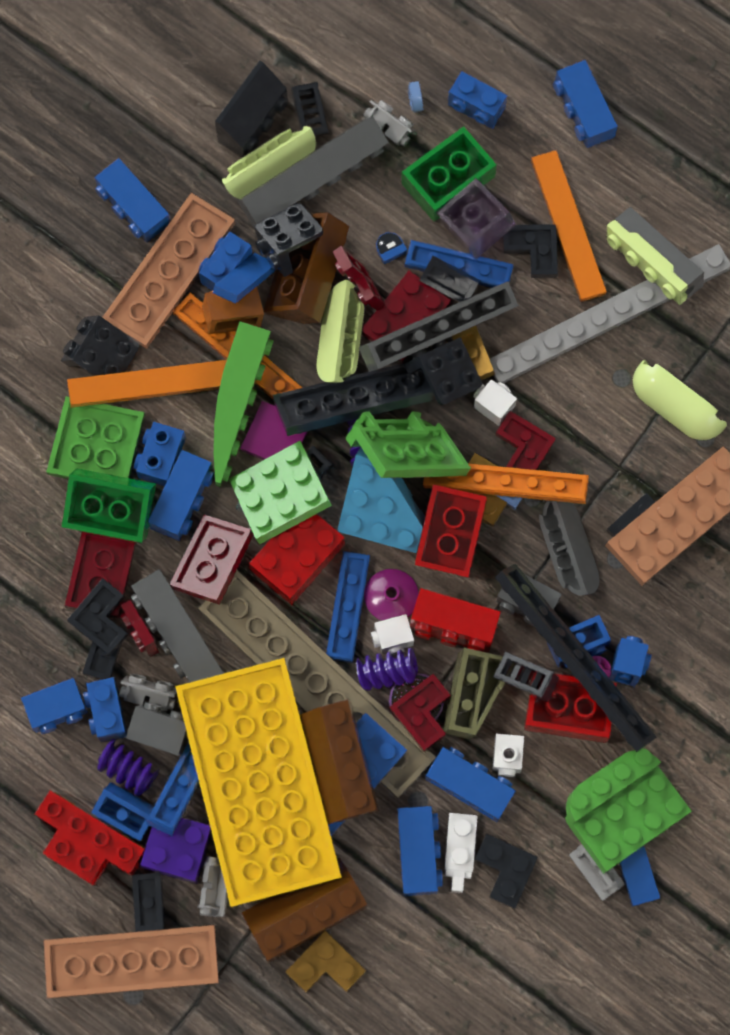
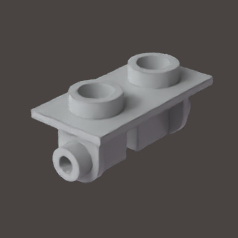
(399, 127)
(138, 687)
(603, 884)
(214, 891)

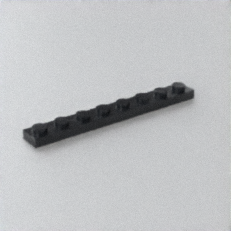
(576, 657)

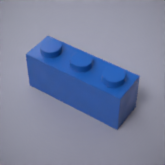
(585, 104)
(131, 201)
(181, 496)
(470, 783)
(419, 851)

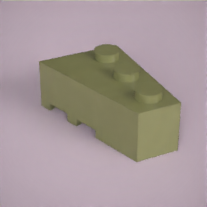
(472, 692)

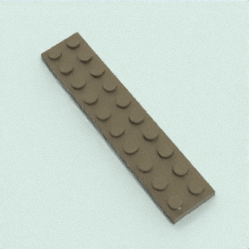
(316, 679)

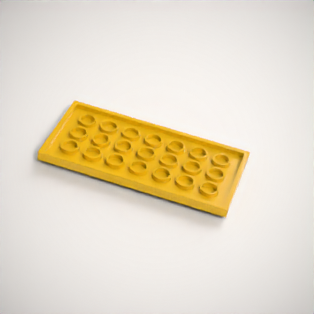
(258, 782)

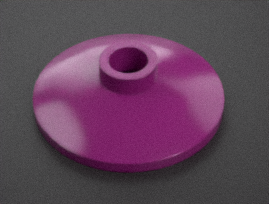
(380, 604)

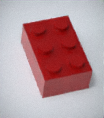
(451, 530)
(297, 557)
(454, 621)
(568, 713)

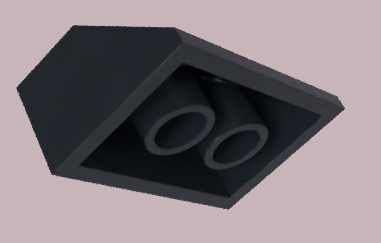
(251, 110)

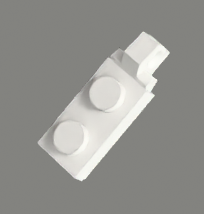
(460, 849)

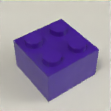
(179, 854)

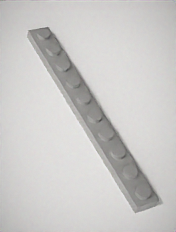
(595, 321)

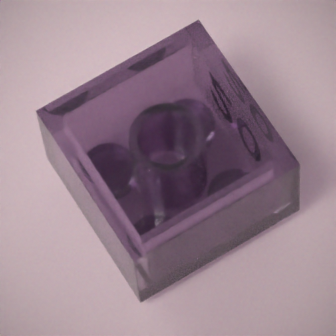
(476, 218)

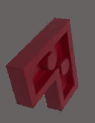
(359, 276)
(529, 440)
(141, 634)
(415, 708)

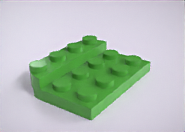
(407, 447)
(623, 808)

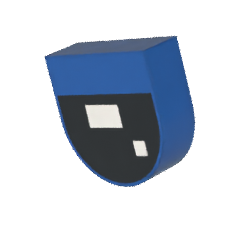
(390, 247)

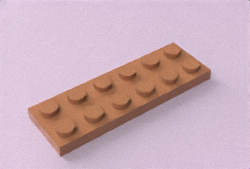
(168, 270)
(675, 519)
(131, 961)

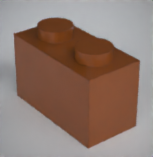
(225, 315)

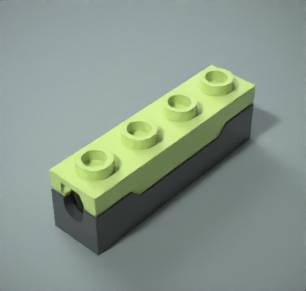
(654, 256)

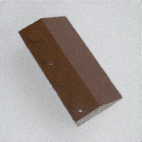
(304, 292)
(339, 762)
(302, 914)

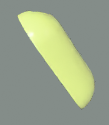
(269, 161)
(340, 334)
(676, 402)

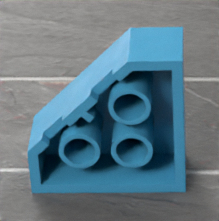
(380, 508)

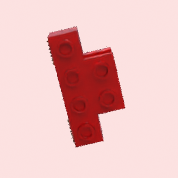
(84, 842)

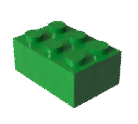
(447, 171)
(108, 505)

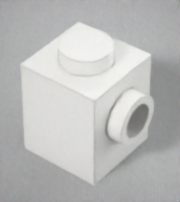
(494, 401)
(392, 635)
(508, 754)

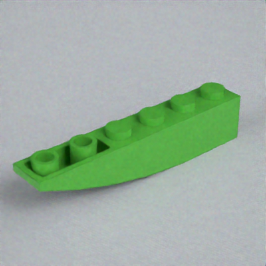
(237, 392)

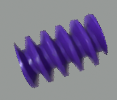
(387, 671)
(126, 768)

